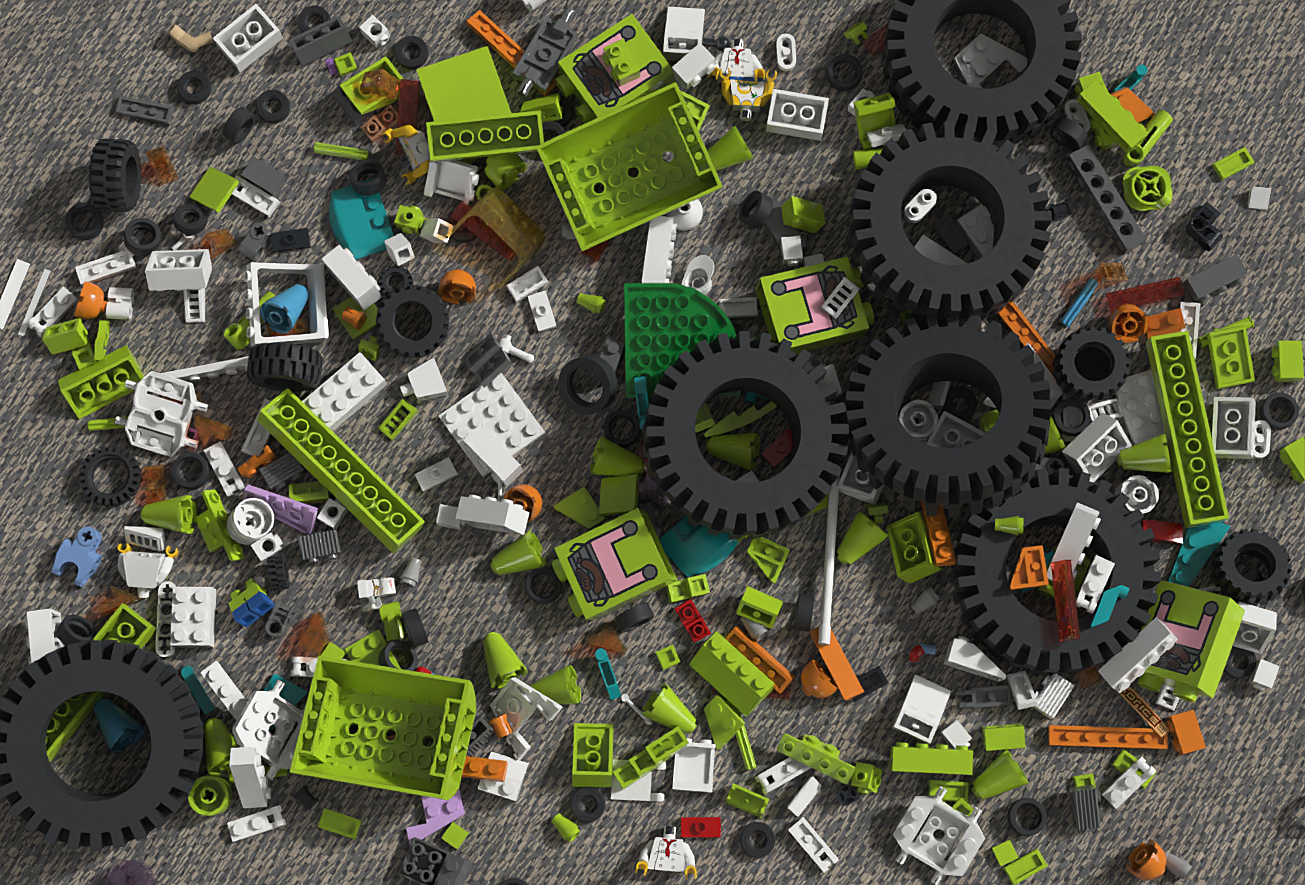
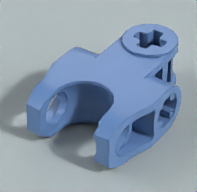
(82, 553)

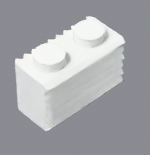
(1052, 695)

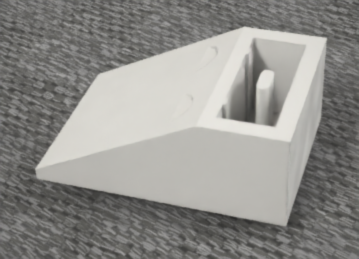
(682, 31)
(921, 710)

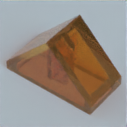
(380, 83)
(162, 165)
(217, 242)
(1110, 274)
(607, 640)

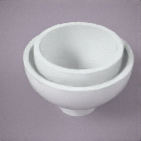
(687, 219)

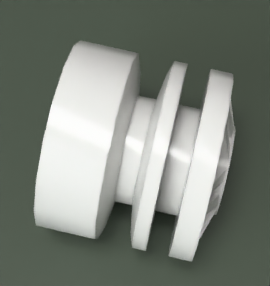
(257, 513)

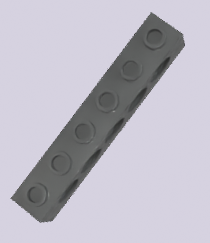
(1106, 189)

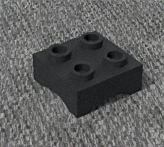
(1091, 364)

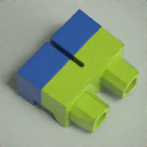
(250, 604)

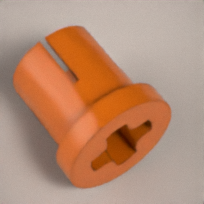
(354, 317)
(500, 725)

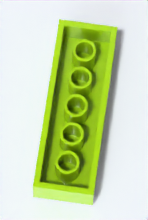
(484, 136)

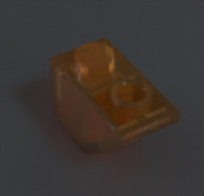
(316, 636)

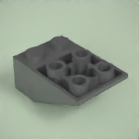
(433, 866)

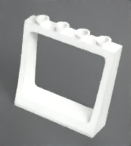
(316, 298)

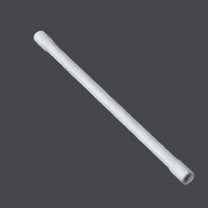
(824, 628)

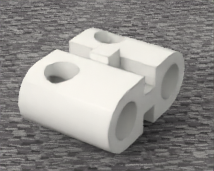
(120, 303)

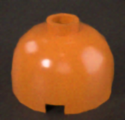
(457, 286)
(90, 302)
(1128, 323)
(527, 497)
(817, 681)
(1147, 861)

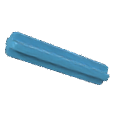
(1079, 302)

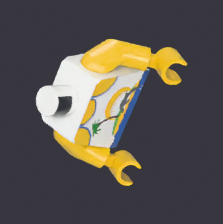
(746, 94)
(415, 148)

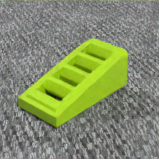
(408, 417)

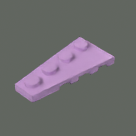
(285, 509)

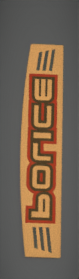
(1145, 711)

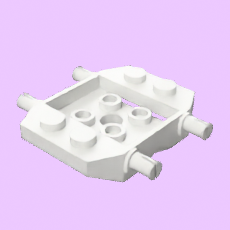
(176, 415)
(254, 721)
(934, 850)

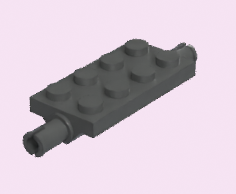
(541, 57)

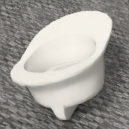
(699, 274)

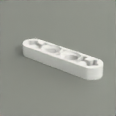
(163, 619)

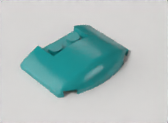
(359, 221)
(695, 549)

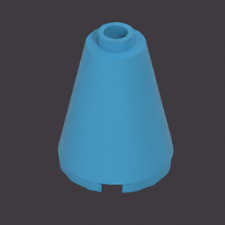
(284, 308)
(117, 725)

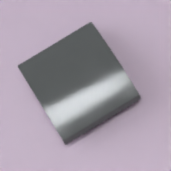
(487, 360)

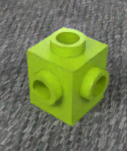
(409, 219)
(866, 778)

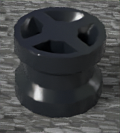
(849, 795)

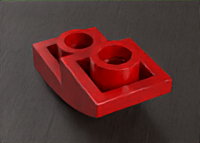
(1164, 531)
(692, 620)

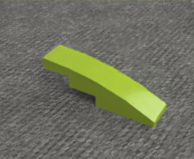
(733, 421)
(651, 757)

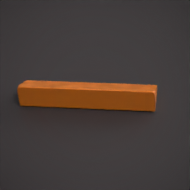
(760, 658)
(838, 666)

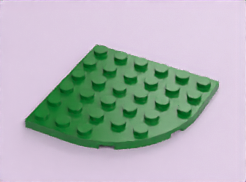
(663, 324)

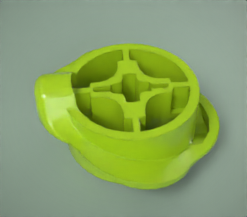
(1159, 176)

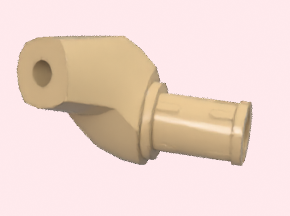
(187, 41)

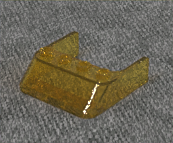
(509, 224)

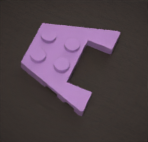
(437, 815)

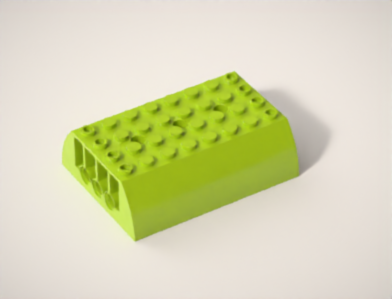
(625, 140)
(380, 702)

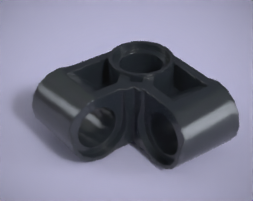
(1207, 235)

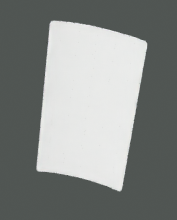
(12, 289)

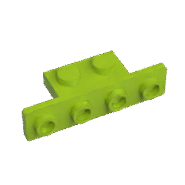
(214, 527)
(817, 756)

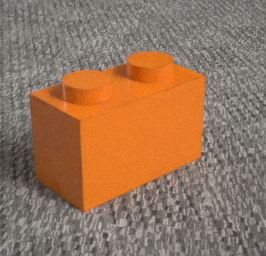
(1185, 732)

